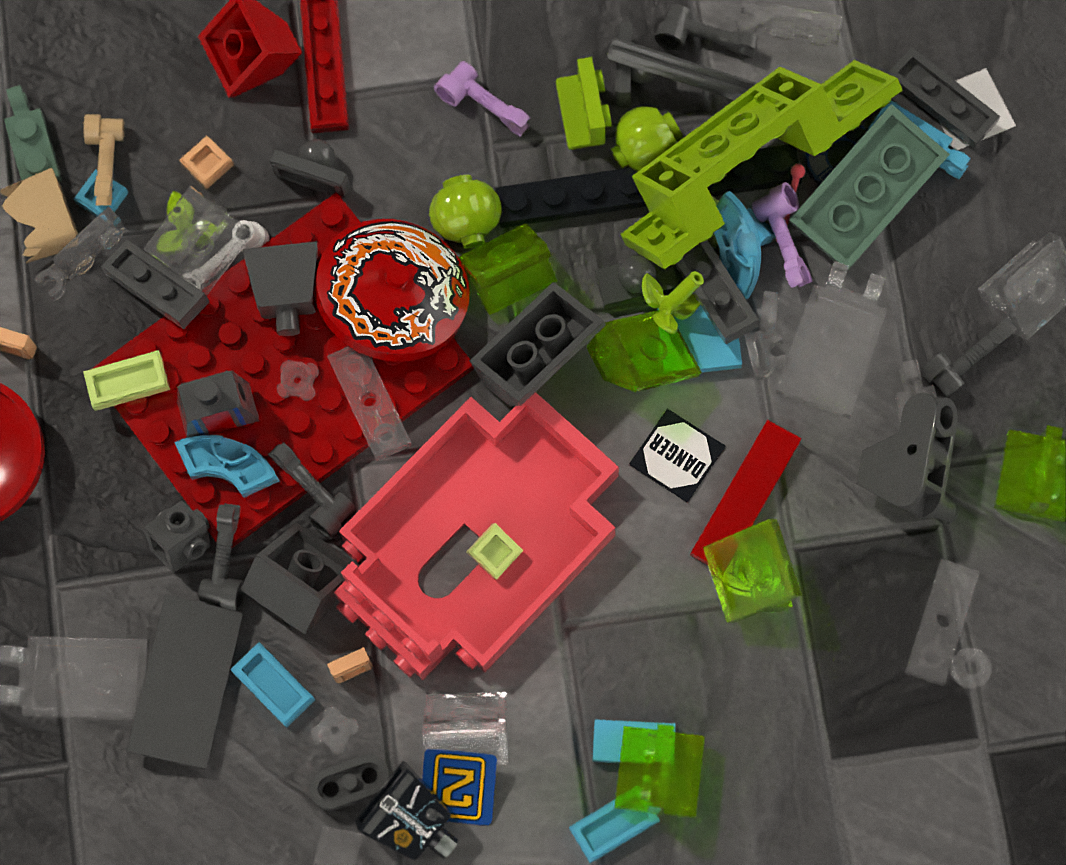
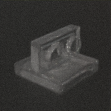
(198, 240)
(1030, 285)
(467, 723)

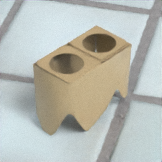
(41, 204)

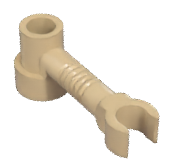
(103, 133)

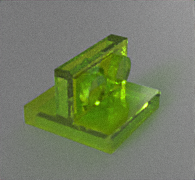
(509, 268)
(1033, 474)
(753, 571)
(659, 771)

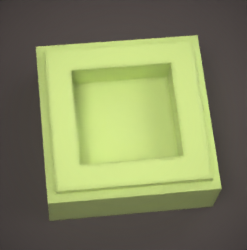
(494, 551)

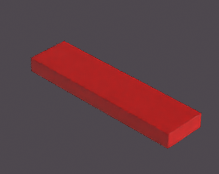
(324, 66)
(750, 486)

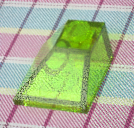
(641, 354)

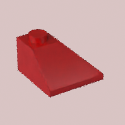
(248, 45)

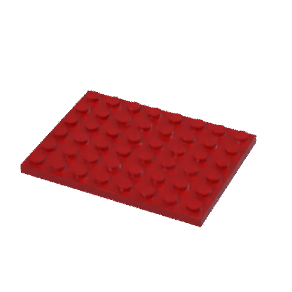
(237, 339)

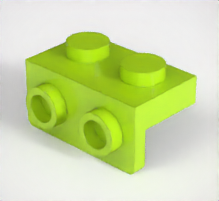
(581, 106)

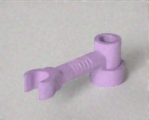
(461, 83)
(774, 207)

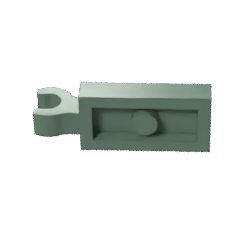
(29, 137)

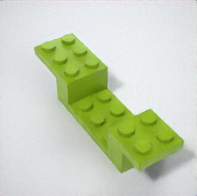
(776, 107)

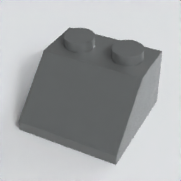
(297, 577)

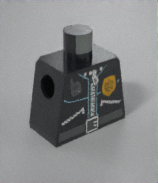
(407, 816)

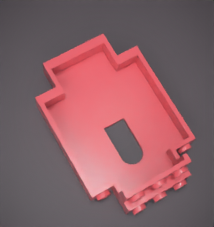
(523, 474)

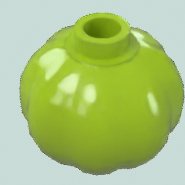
(644, 136)
(465, 211)

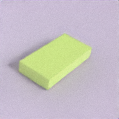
(126, 380)

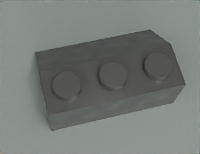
(535, 345)

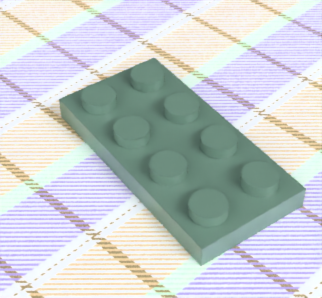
(869, 187)

